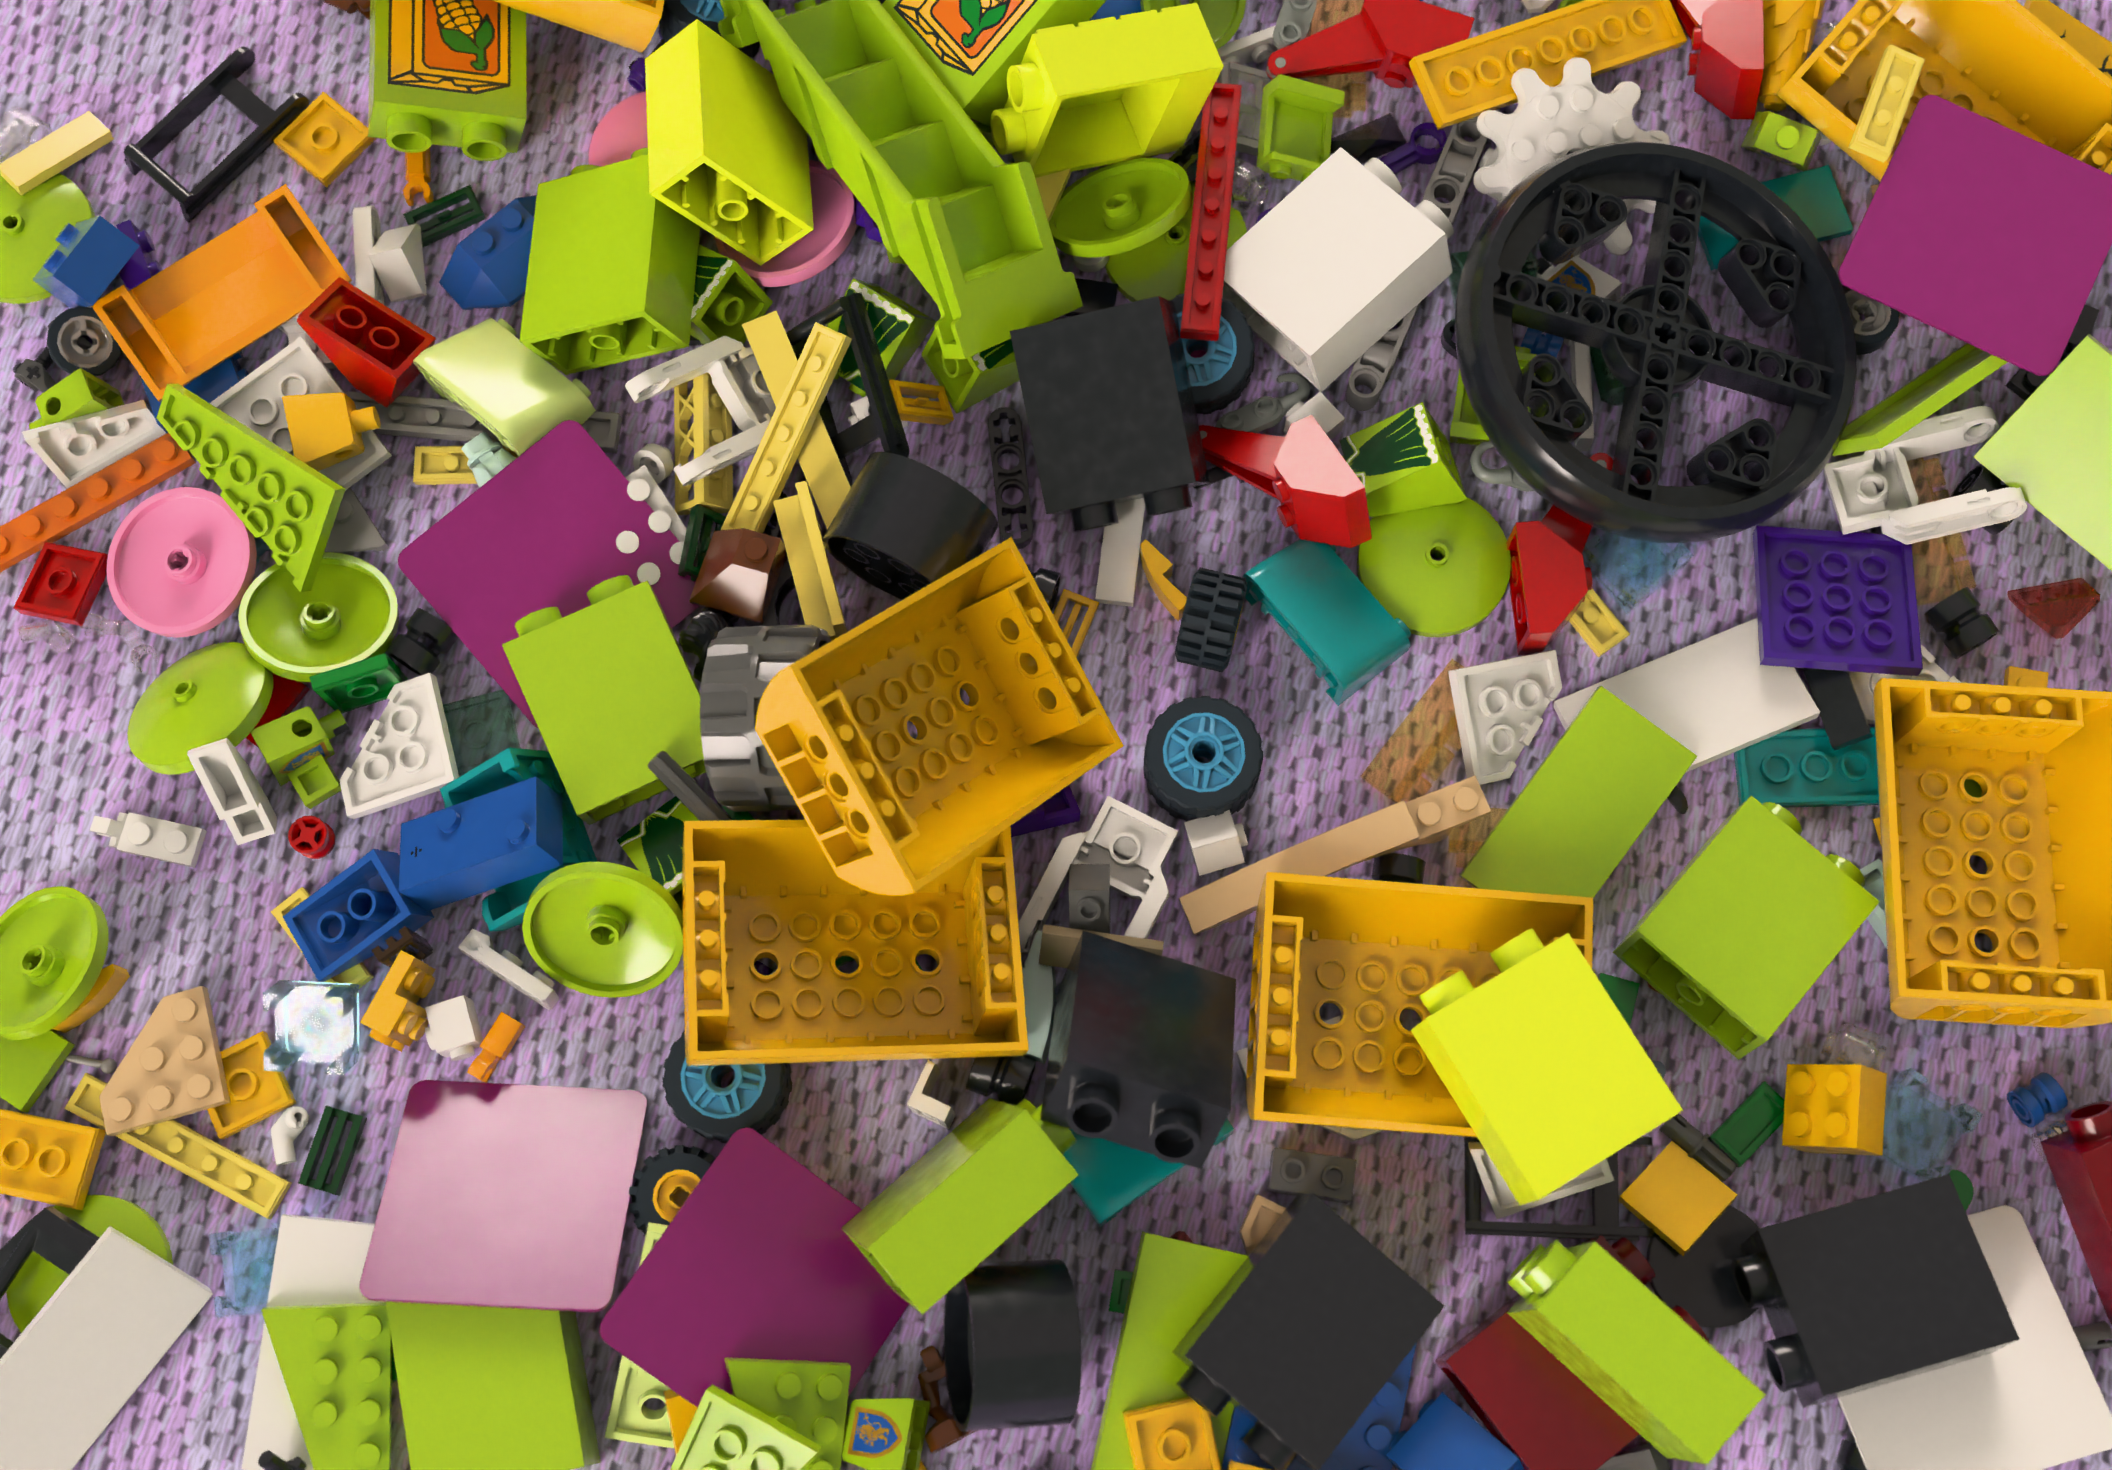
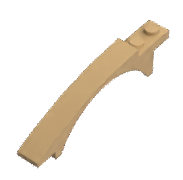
(1376, 834)

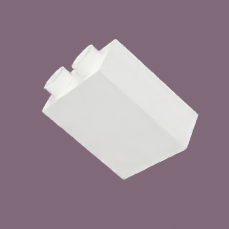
(1337, 265)

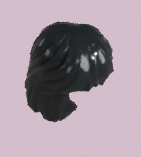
(699, 634)

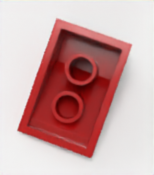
(365, 340)

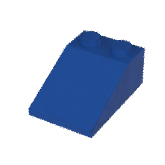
(354, 915)

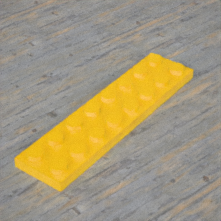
(1478, 71)

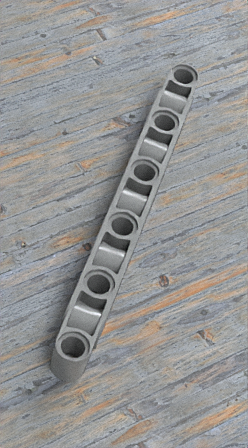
(1449, 181)

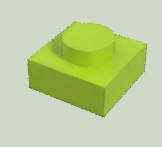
(315, 781)

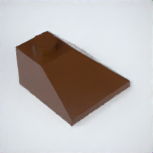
(740, 573)

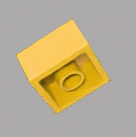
(1834, 1109)

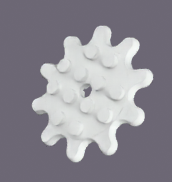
(1559, 121)

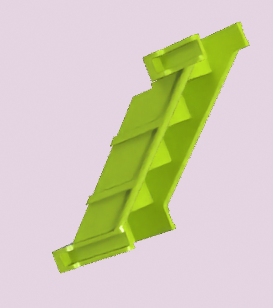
(915, 165)

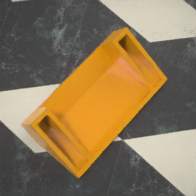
(222, 294)

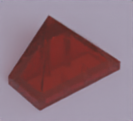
(2056, 605)

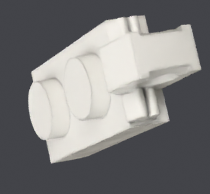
(152, 837)
(507, 967)

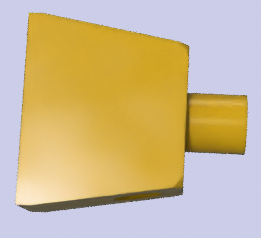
(327, 427)

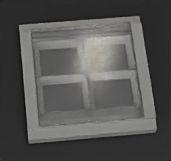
(1251, 102)

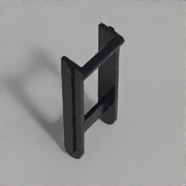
(220, 82)
(885, 419)
(1604, 1208)

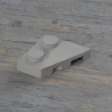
(354, 529)

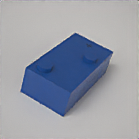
(85, 261)
(481, 844)

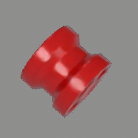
(305, 831)

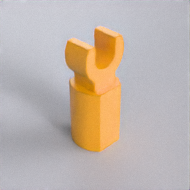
(418, 176)
(496, 1046)

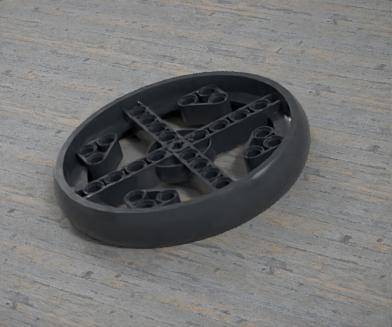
(1771, 273)

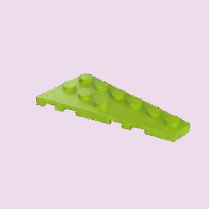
(260, 482)
(338, 1380)
(800, 1395)
(739, 1437)

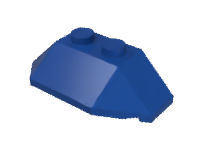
(493, 260)

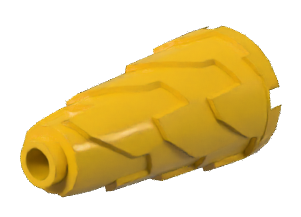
(1788, 39)

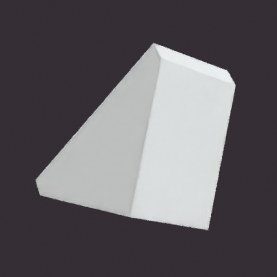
(400, 263)

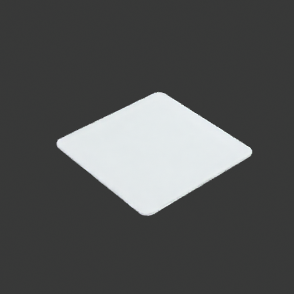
(2001, 1410)

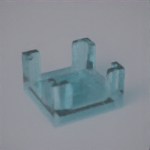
(1631, 567)
(313, 1025)
(1922, 1127)
(246, 1269)

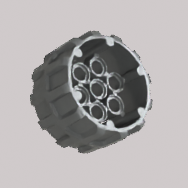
(732, 685)

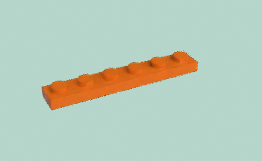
(91, 499)

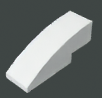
(234, 791)

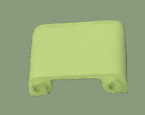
(503, 384)

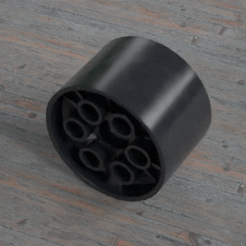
(907, 525)
(1013, 1346)

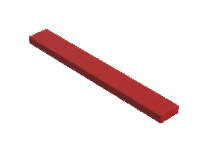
(1211, 214)

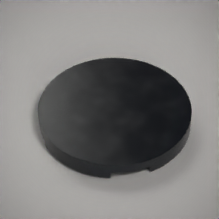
(1704, 1276)

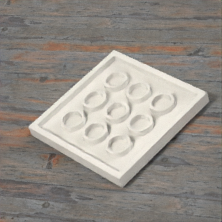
(294, 371)

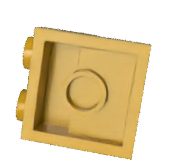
(393, 1010)

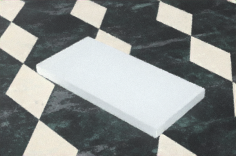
(1709, 695)
(313, 1265)
(90, 1351)

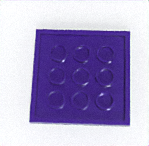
(1836, 601)

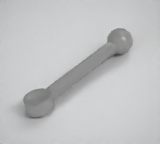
(107, 1065)

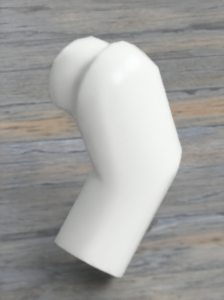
(285, 1132)

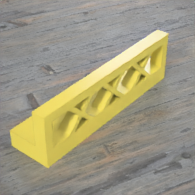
(710, 426)
(809, 562)

